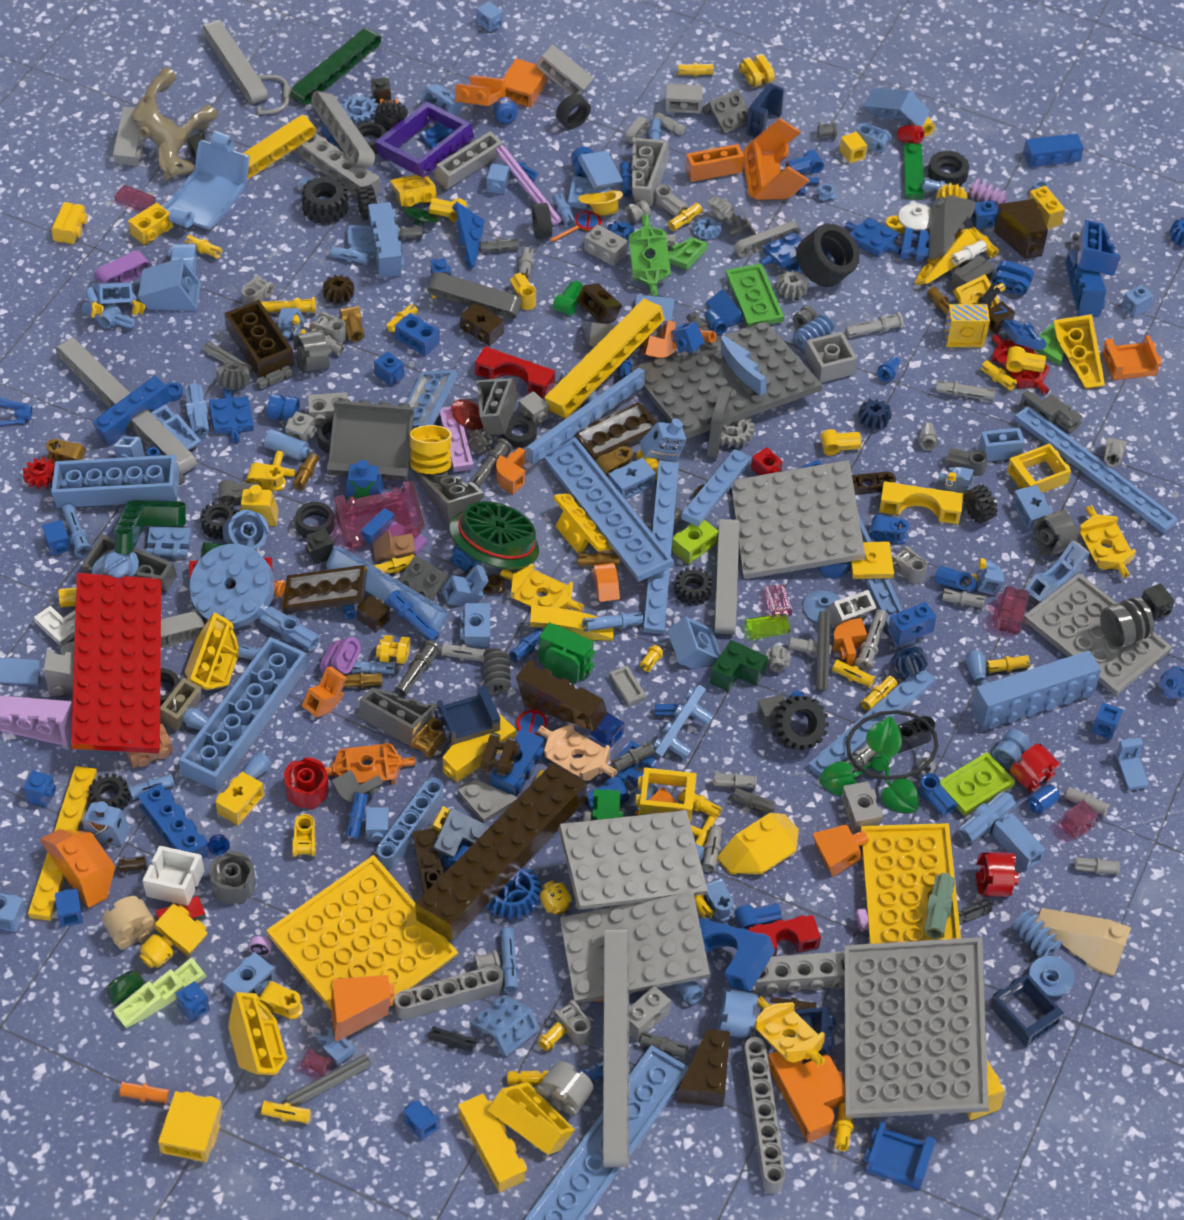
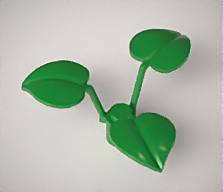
(886, 741)

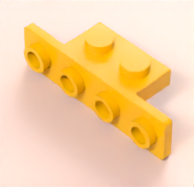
(577, 527)

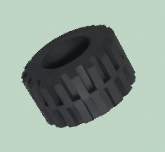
(324, 210)
(815, 718)

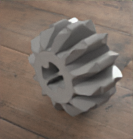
(792, 285)

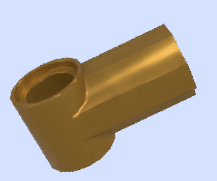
(353, 323)

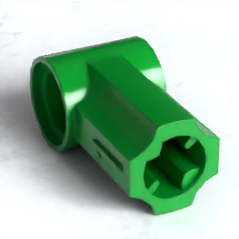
(567, 301)

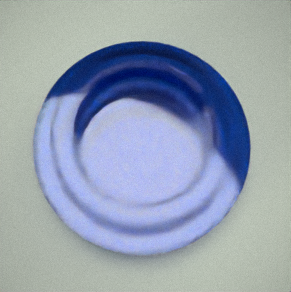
(218, 844)

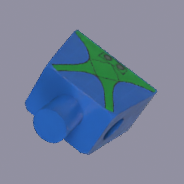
(363, 480)

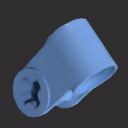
(873, 137)
(719, 900)

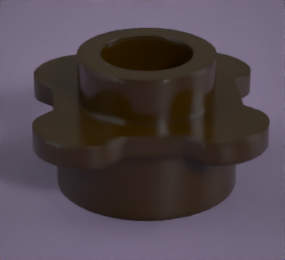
(495, 580)

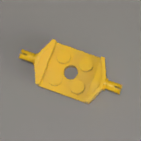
(1104, 530)
(529, 583)
(782, 1020)

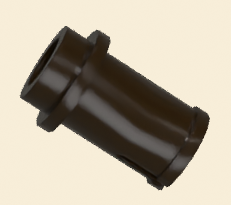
(132, 864)

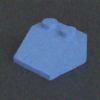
(693, 643)

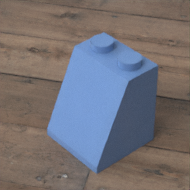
(169, 287)

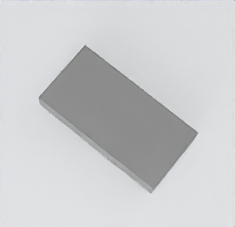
(627, 686)

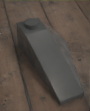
(946, 221)
(449, 493)

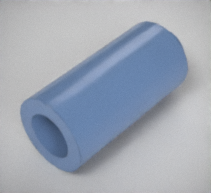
(287, 444)

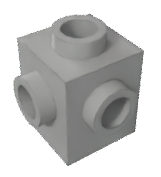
(301, 426)

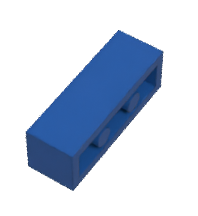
(377, 525)

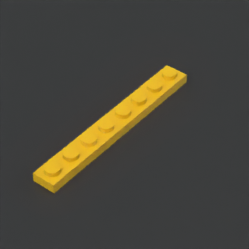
(70, 818)

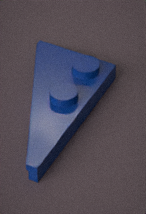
(470, 232)

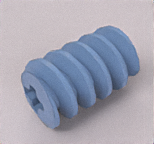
(813, 329)
(1035, 935)

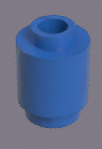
(1043, 798)

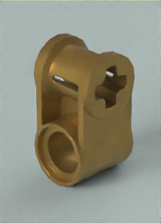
(66, 450)
(613, 460)
(428, 739)

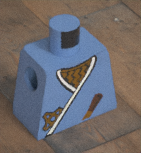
(106, 824)

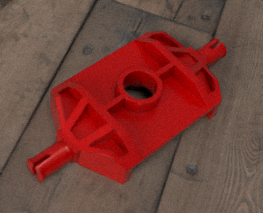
(1024, 378)

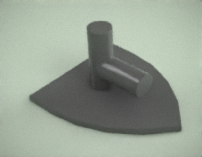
(741, 226)

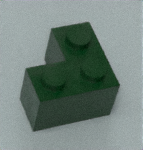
(738, 662)

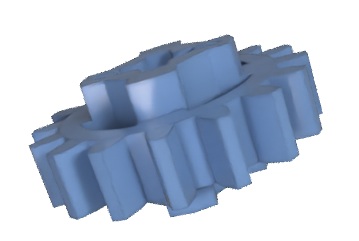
(360, 108)

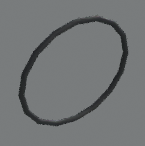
(893, 776)

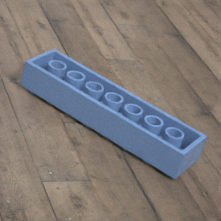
(243, 714)

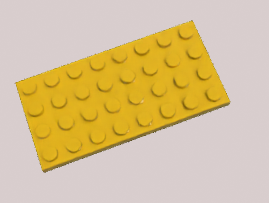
(901, 876)

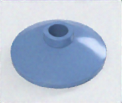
(814, 603)
(1056, 969)

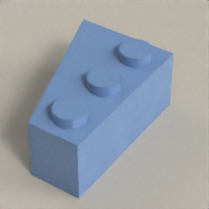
(897, 104)

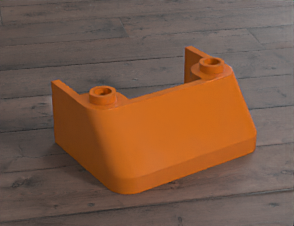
(763, 161)

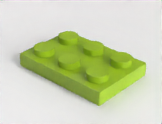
(977, 783)

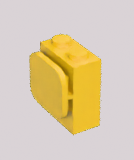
(191, 1126)

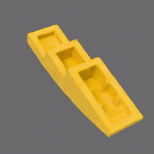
(568, 620)

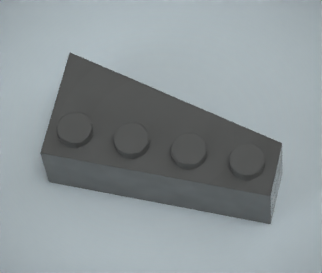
(148, 567)

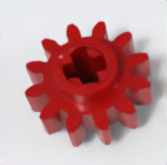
(39, 473)

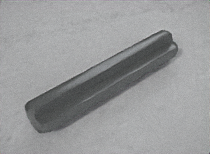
(223, 355)

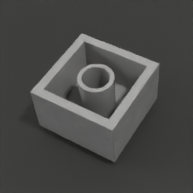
(830, 357)

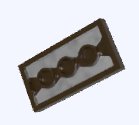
(616, 430)
(325, 589)

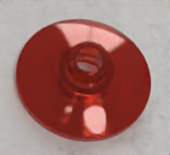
(467, 414)

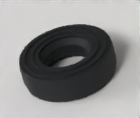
(524, 440)

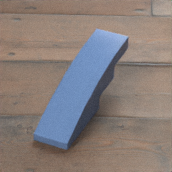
(742, 366)
(176, 426)

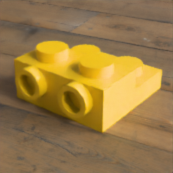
(413, 190)

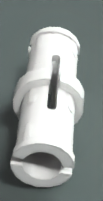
(968, 252)

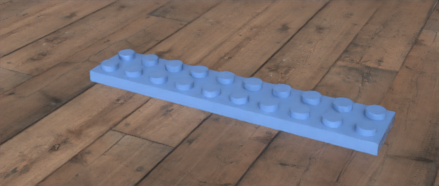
(608, 510)
(583, 1176)

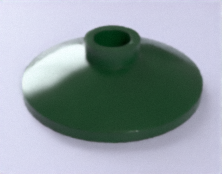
(420, 216)

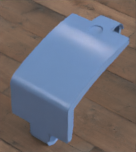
(212, 186)

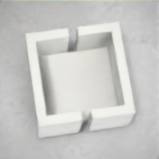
(176, 873)

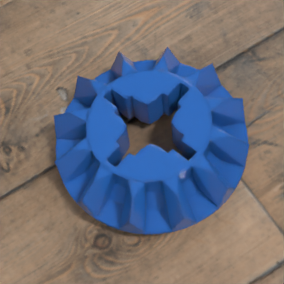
(623, 227)

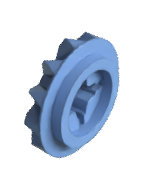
(712, 231)

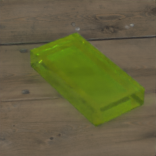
(767, 626)

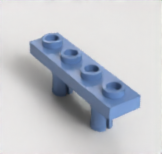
(681, 713)

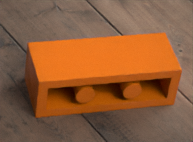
(714, 163)

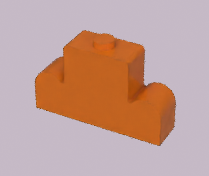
(809, 1092)

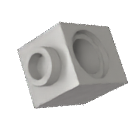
(533, 407)

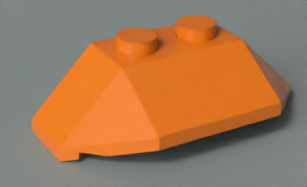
(82, 863)

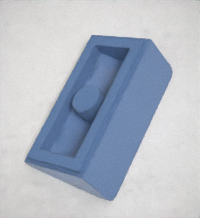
(20, 671)

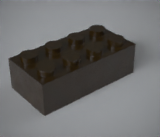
(259, 338)

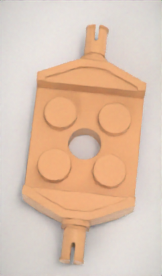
(566, 743)

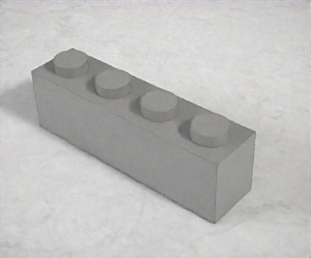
(467, 160)

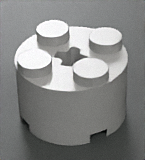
(565, 1088)

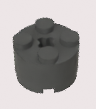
(312, 351)
(1054, 532)
(232, 877)

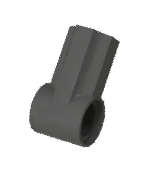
(972, 460)
(232, 492)

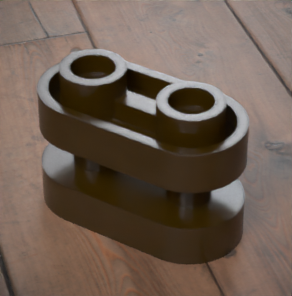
(505, 764)

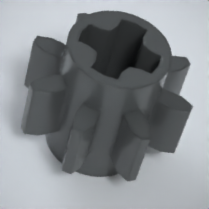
(480, 441)

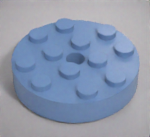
(213, 578)

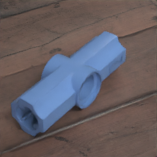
(197, 410)
(290, 629)
(985, 816)

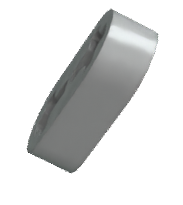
(637, 129)

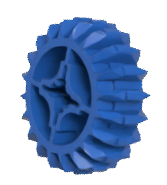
(519, 900)

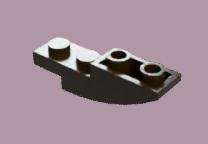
(427, 858)

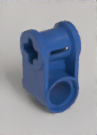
(887, 528)

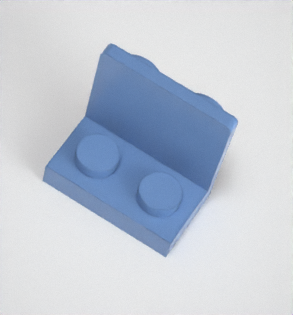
(508, 1023)

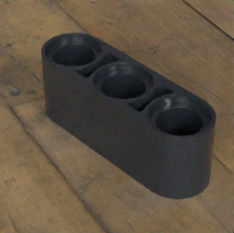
(915, 734)

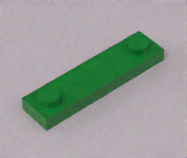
(913, 171)

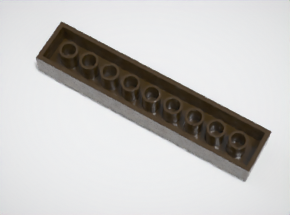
(501, 852)

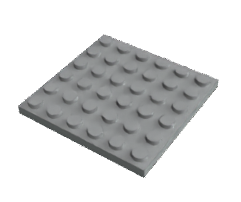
(797, 519)

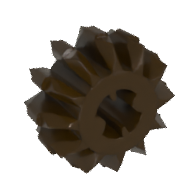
(338, 289)

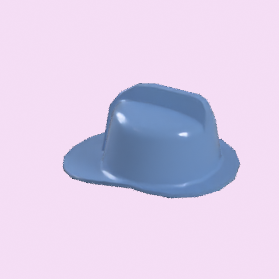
(116, 564)

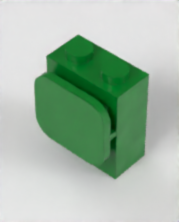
(566, 653)

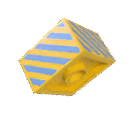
(966, 325)

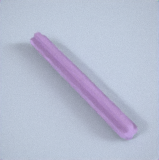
(526, 182)

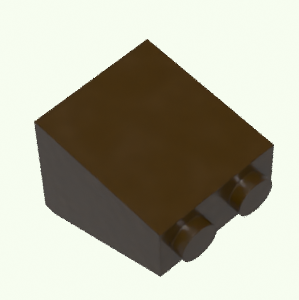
(1022, 227)

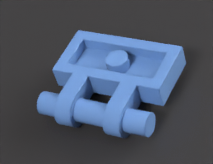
(163, 538)

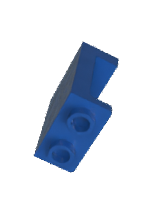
(899, 1157)

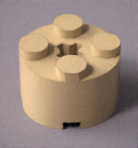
(128, 922)

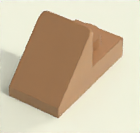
(389, 547)

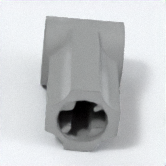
(666, 200)
(1114, 451)

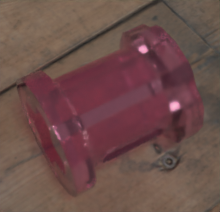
(316, 1062)

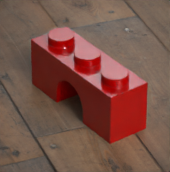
(800, 931)

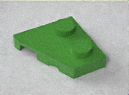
(687, 252)
(1053, 350)

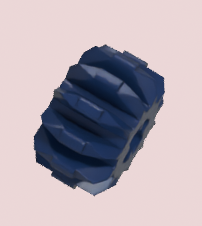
(874, 414)
(909, 661)

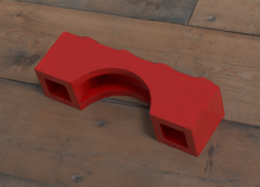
(495, 364)

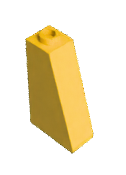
(467, 755)

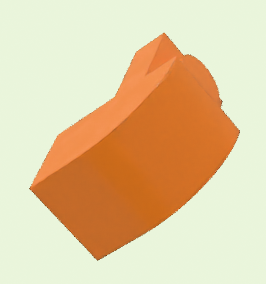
(662, 346)
(509, 471)
(606, 582)
(847, 637)
(327, 695)

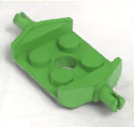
(644, 269)

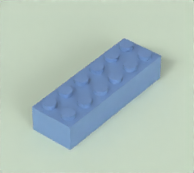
(115, 480)
(1035, 690)

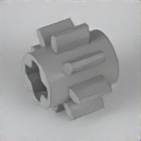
(778, 658)

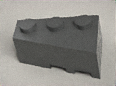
(496, 404)
(395, 715)

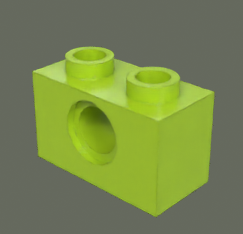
(694, 541)

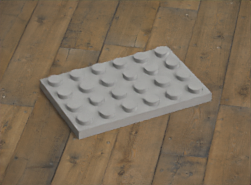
(1073, 626)
(632, 859)
(663, 945)

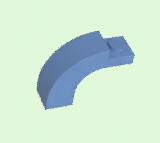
(1062, 571)

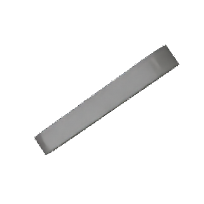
(750, 244)

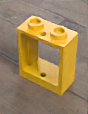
(1018, 472)
(665, 777)

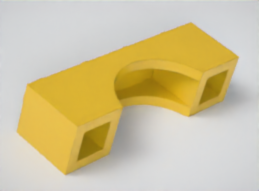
(943, 504)

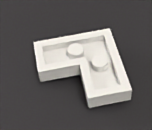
(56, 626)

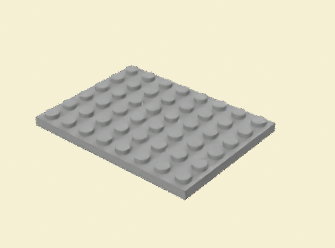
(915, 1028)

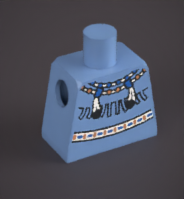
(664, 441)

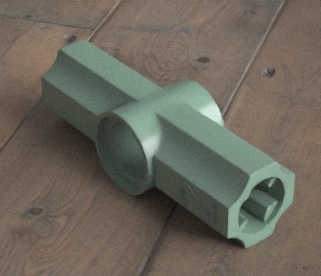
(939, 906)

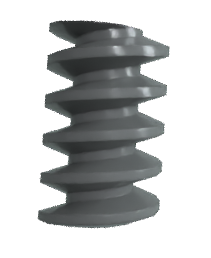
(496, 671)

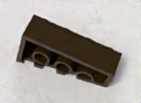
(559, 697)

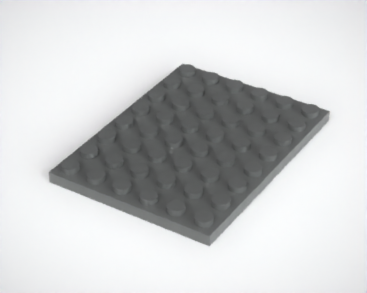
(689, 383)

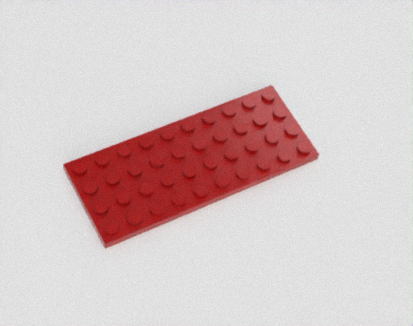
(117, 664)

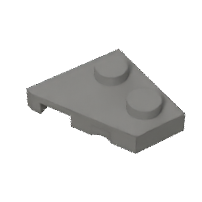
(485, 800)

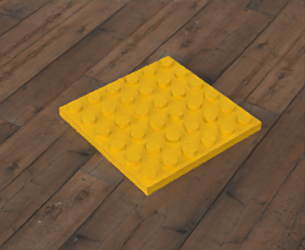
(361, 930)

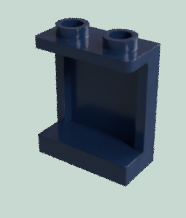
(767, 103)
(468, 717)

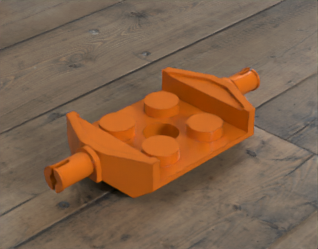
(384, 758)

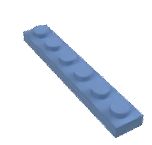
(716, 488)

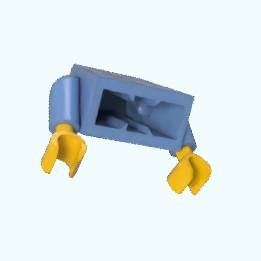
(112, 293)

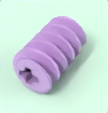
(981, 193)

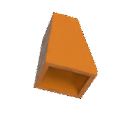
(359, 1003)

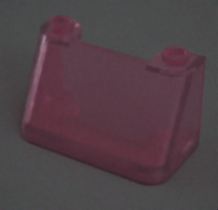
(357, 513)

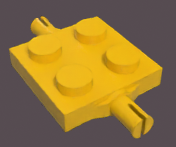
(974, 289)

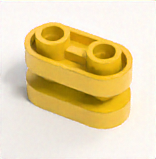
(757, 70)
(388, 648)

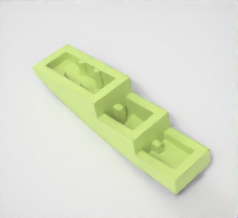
(159, 994)

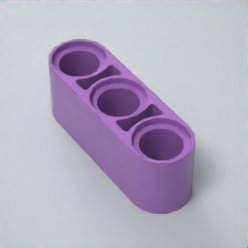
(122, 269)

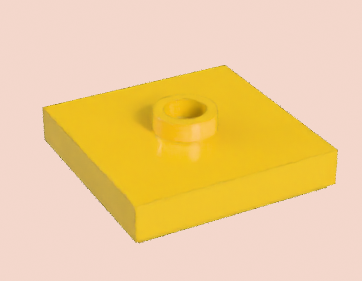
(877, 562)

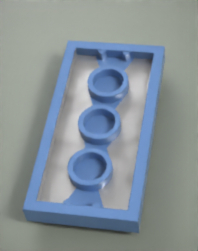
(430, 395)

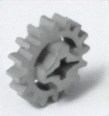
(734, 432)

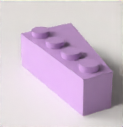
(37, 718)

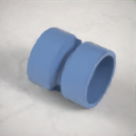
(1011, 748)

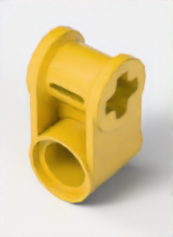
(266, 475)
(304, 839)
(281, 1000)

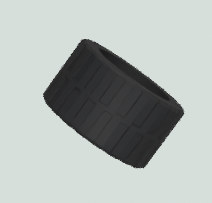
(817, 265)

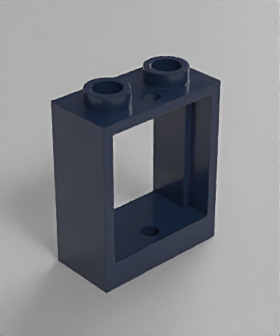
(1053, 1014)

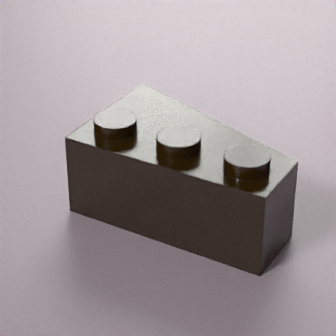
(707, 1073)

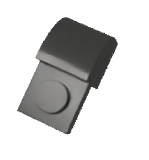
(348, 784)

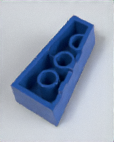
(1086, 287)

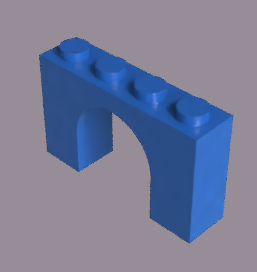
(752, 953)

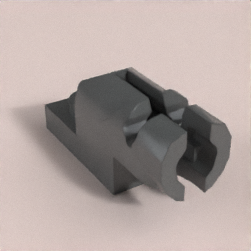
(1052, 410)

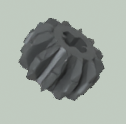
(233, 376)

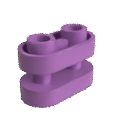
(341, 655)

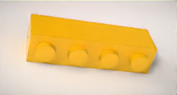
(492, 1143)

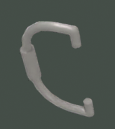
(286, 95)

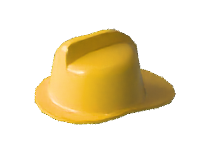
(602, 203)

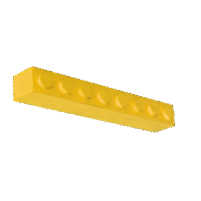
(604, 358)

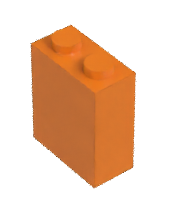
(524, 82)

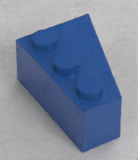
(1095, 249)

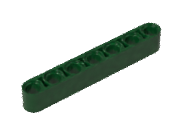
(336, 65)

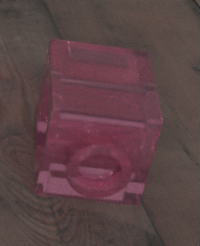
(1079, 820)

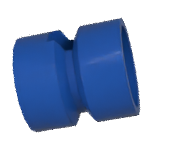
(281, 407)

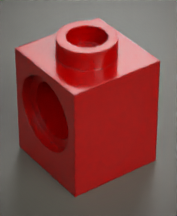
(766, 462)

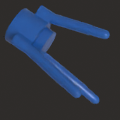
(21, 410)

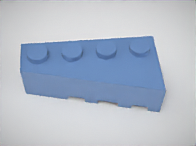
(385, 239)

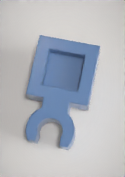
(337, 1050)

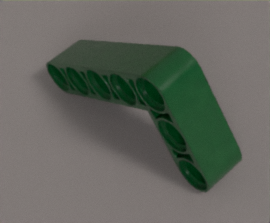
(145, 513)

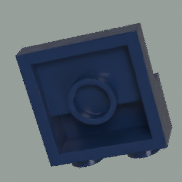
(820, 1021)

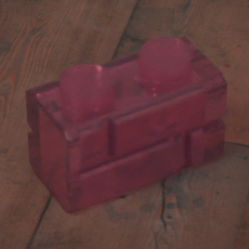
(1011, 611)

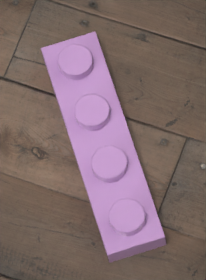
(460, 452)

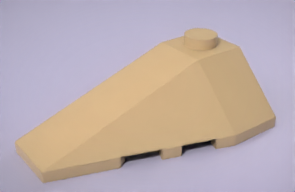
(1088, 937)

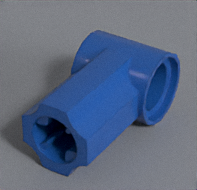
(808, 162)
(954, 579)
(613, 783)
(936, 795)
(749, 916)

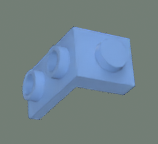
(1130, 763)

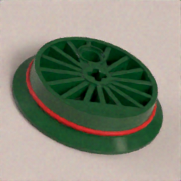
(482, 532)

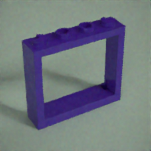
(389, 142)

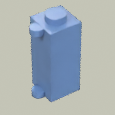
(1018, 840)

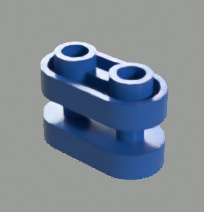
(922, 239)
(1013, 276)

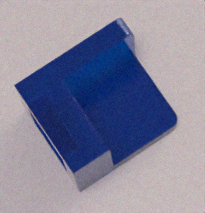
(609, 730)

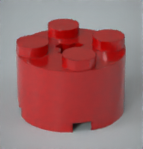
(1035, 767)
(306, 783)
(996, 874)

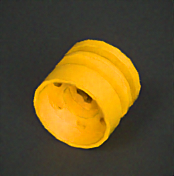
(430, 449)

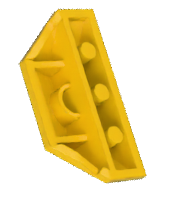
(213, 654)
(760, 845)
(255, 1036)

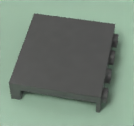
(371, 434)

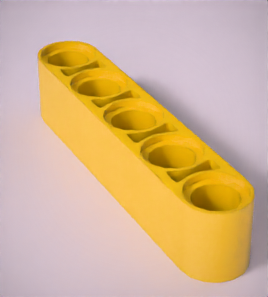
(279, 144)

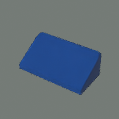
(725, 307)

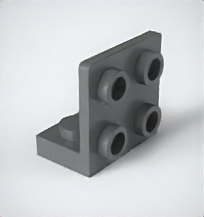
(728, 110)
(423, 577)

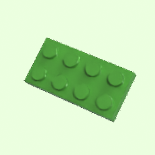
(754, 295)

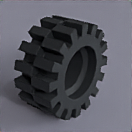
(390, 108)
(365, 196)
(980, 504)
(213, 512)
(693, 595)
(110, 783)

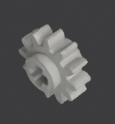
(721, 209)

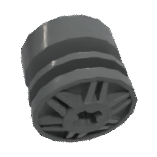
(1126, 622)

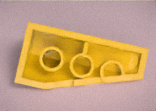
(943, 263)
(1080, 345)

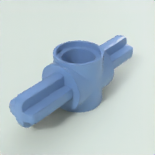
(111, 316)

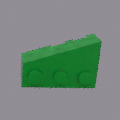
(606, 804)

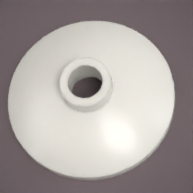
(915, 216)

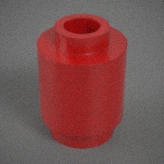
(910, 134)

